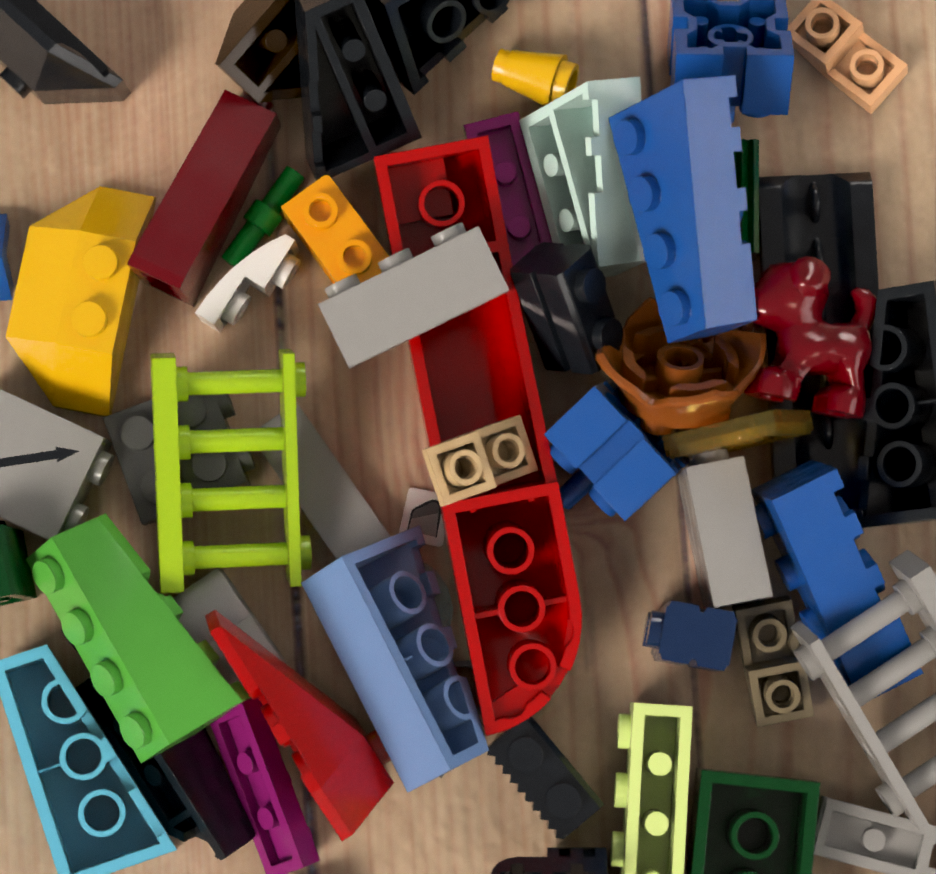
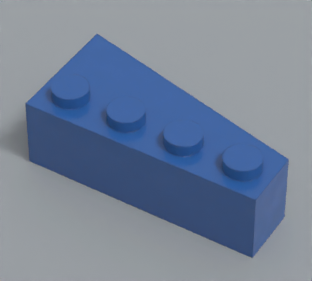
(688, 206)
(824, 564)

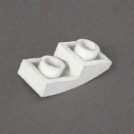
(262, 269)

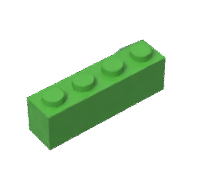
(131, 638)

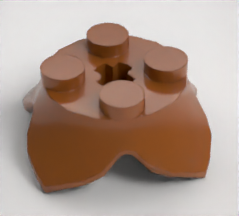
(680, 381)

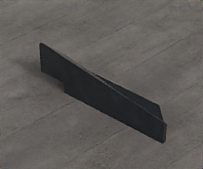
(181, 784)

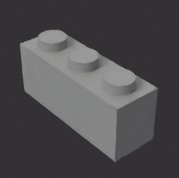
(412, 294)

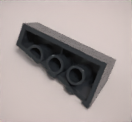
(900, 414)

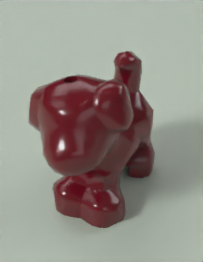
(792, 304)

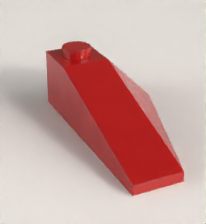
(330, 748)

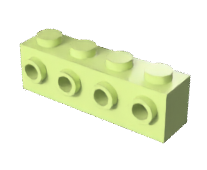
(653, 789)

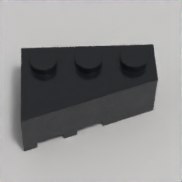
(347, 88)

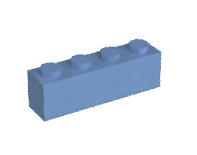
(399, 655)

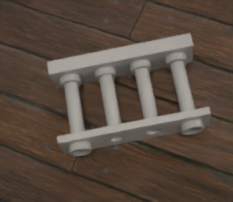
(911, 594)

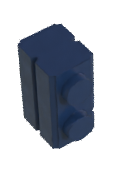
(691, 636)

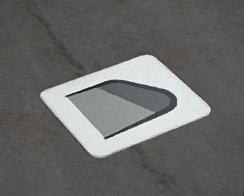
(424, 510)

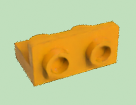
(333, 232)

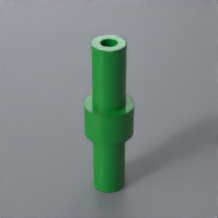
(263, 216)

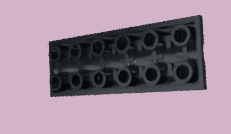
(833, 222)

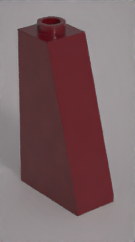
(205, 198)

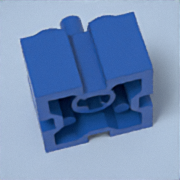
(735, 40)
(614, 455)

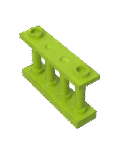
(178, 442)

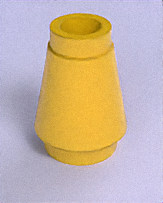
(535, 74)

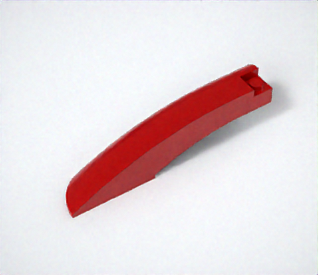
(472, 371)

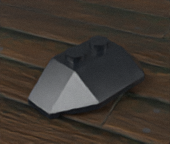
(50, 60)

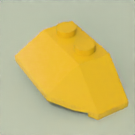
(79, 297)

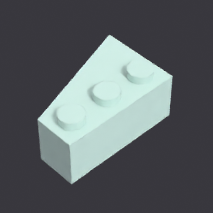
(582, 173)

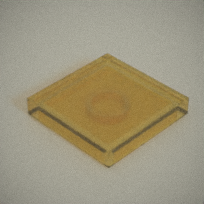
(739, 433)

